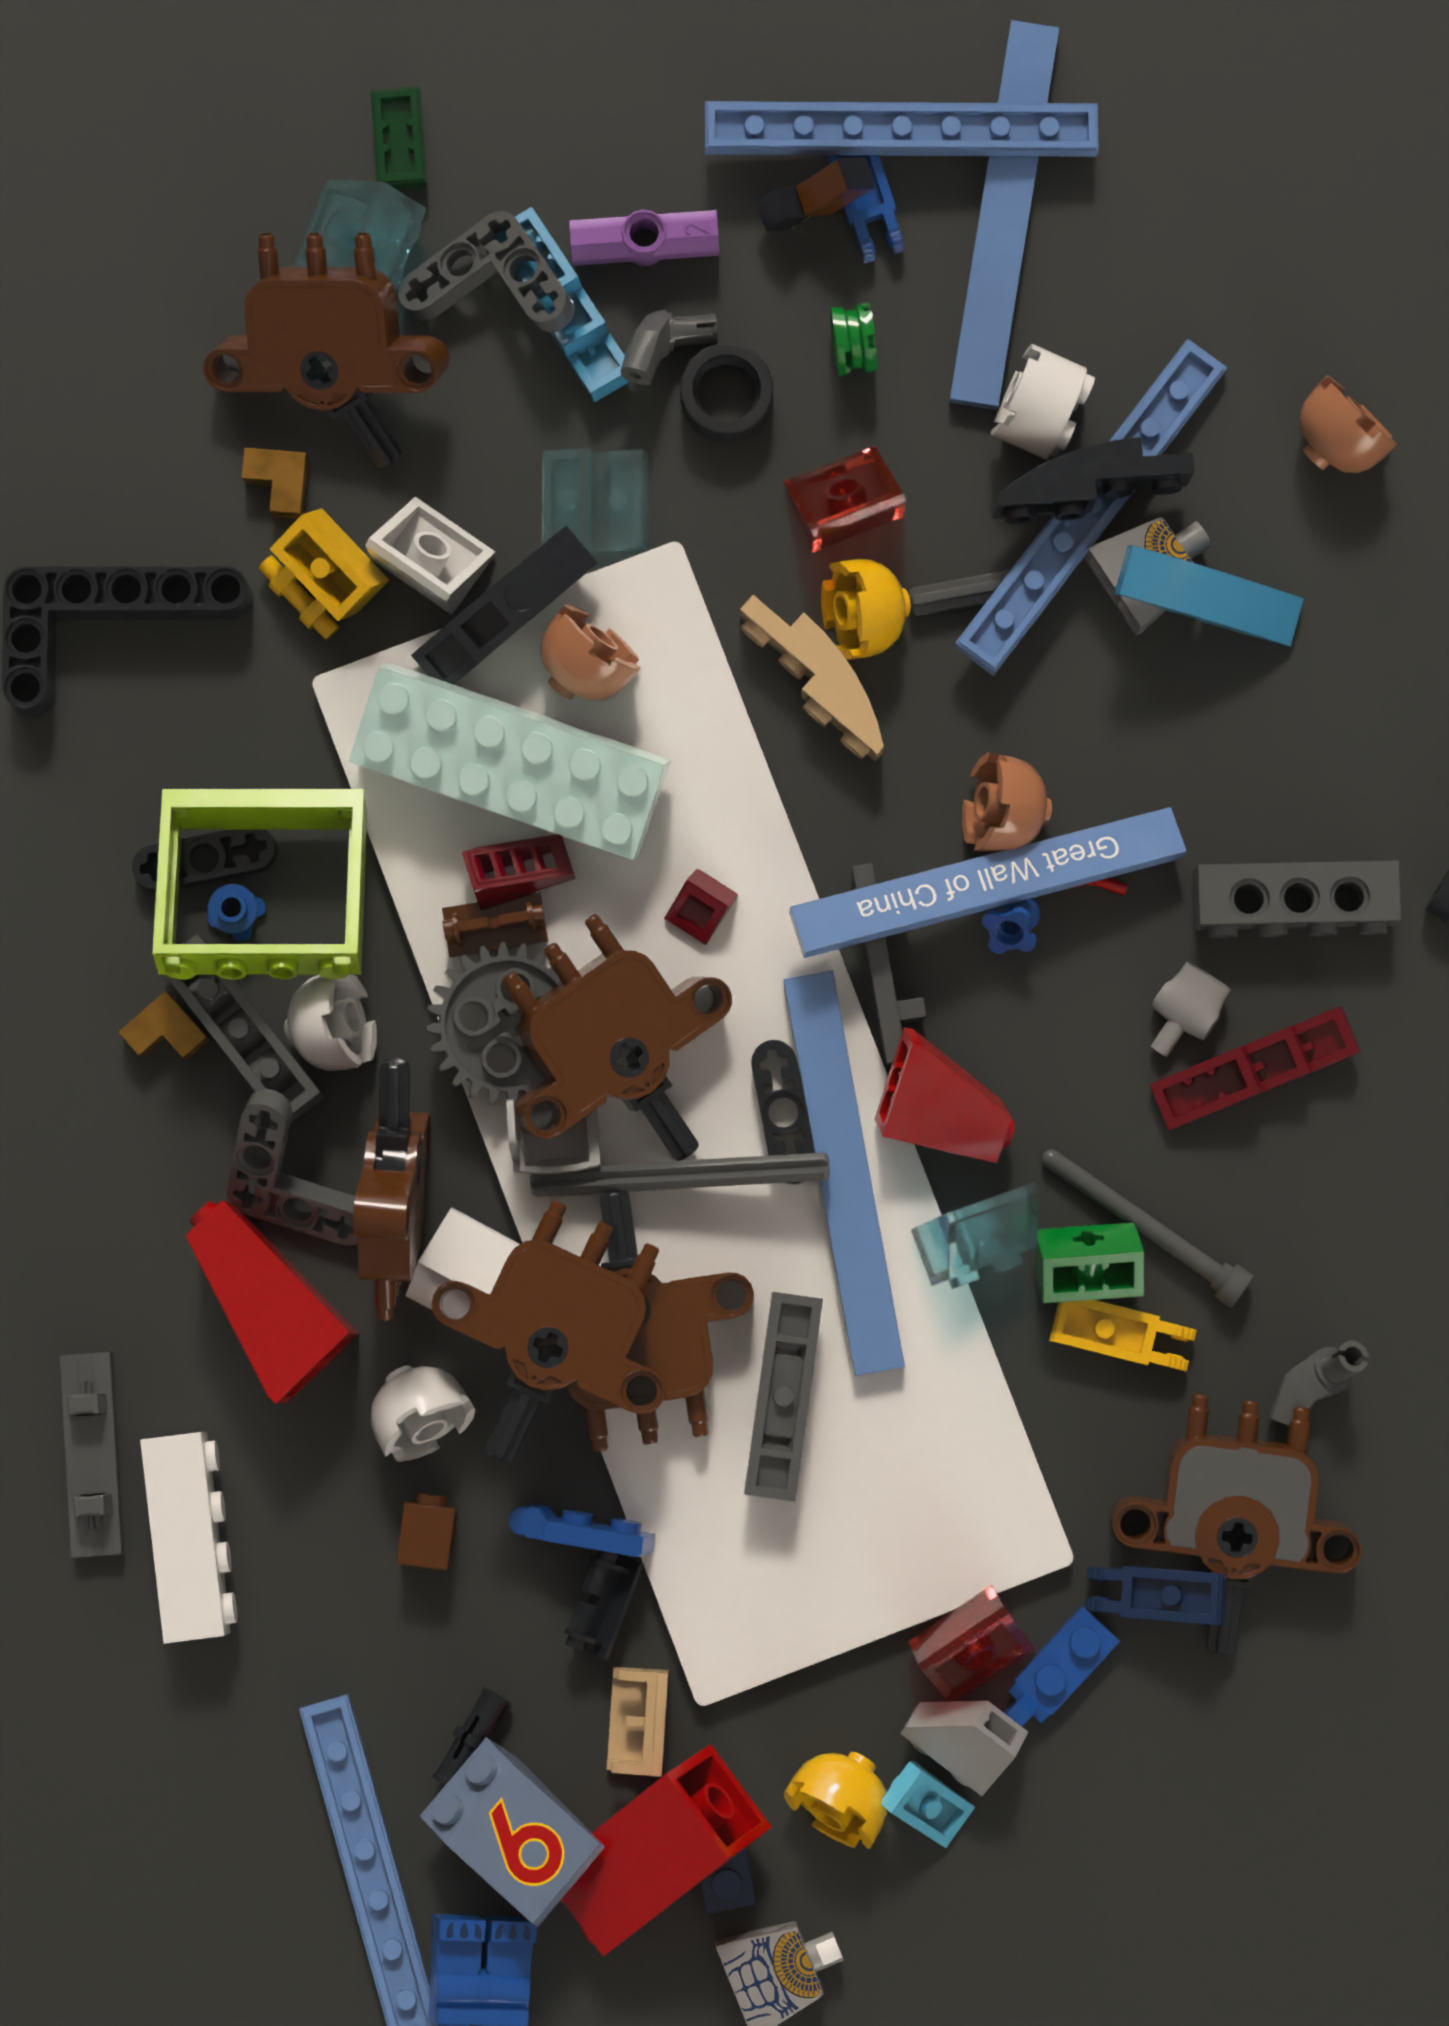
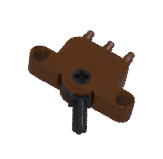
(332, 315)

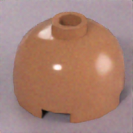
(1342, 430)
(585, 658)
(1007, 805)

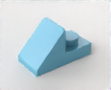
(927, 1804)

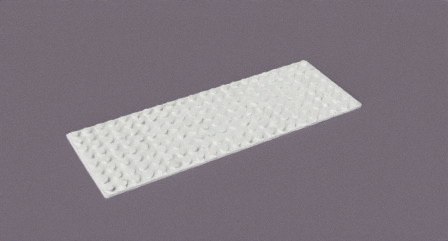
(907, 1474)

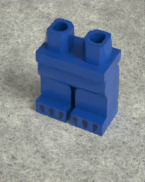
(480, 1970)

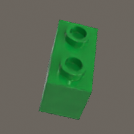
(1089, 1263)

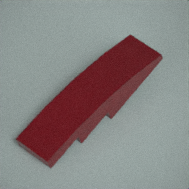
(1255, 1068)

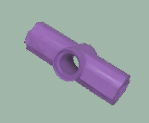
(678, 237)

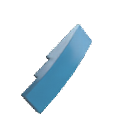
(586, 338)
(1208, 595)

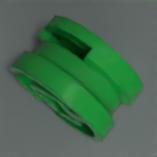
(853, 339)

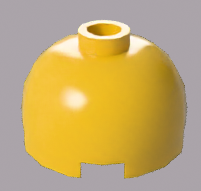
(864, 607)
(841, 1797)

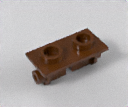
(511, 922)

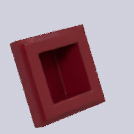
(701, 906)

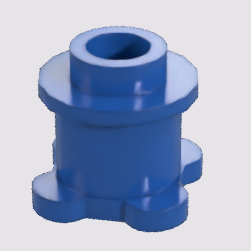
(242, 924)
(1012, 925)

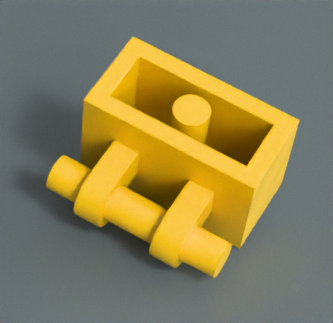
(328, 566)

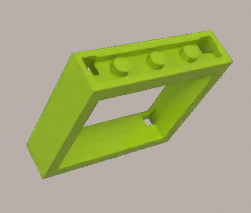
(258, 811)

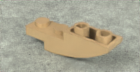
(833, 687)

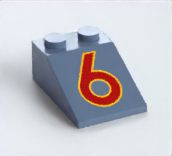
(512, 1831)

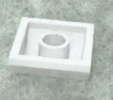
(430, 554)
(462, 1253)

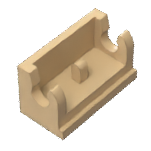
(637, 1721)

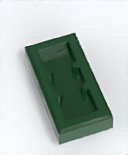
(399, 137)

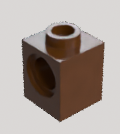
(427, 1532)

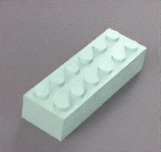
(509, 760)

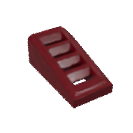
(508, 887)

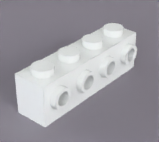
(187, 1536)

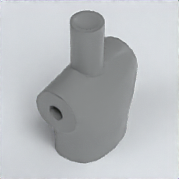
(1189, 1005)

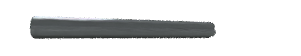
(685, 1174)

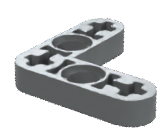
(503, 259)
(275, 1188)

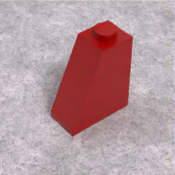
(941, 1104)

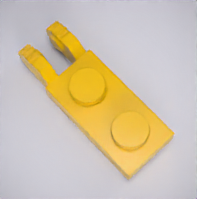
(1117, 1332)

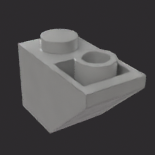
(966, 1739)

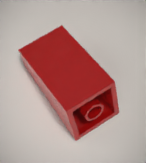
(269, 1303)
(663, 1848)

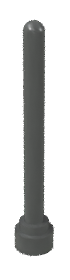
(1226, 1280)

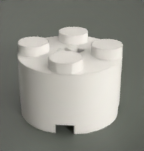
(1040, 403)

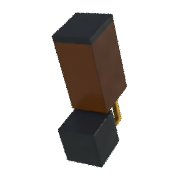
(816, 196)

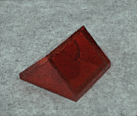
(845, 498)
(970, 1645)

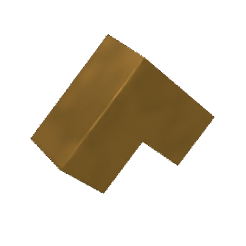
(284, 473)
(164, 1020)

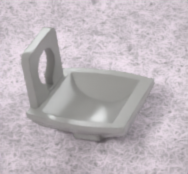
(567, 1153)

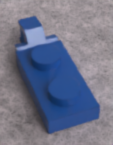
(1060, 1667)

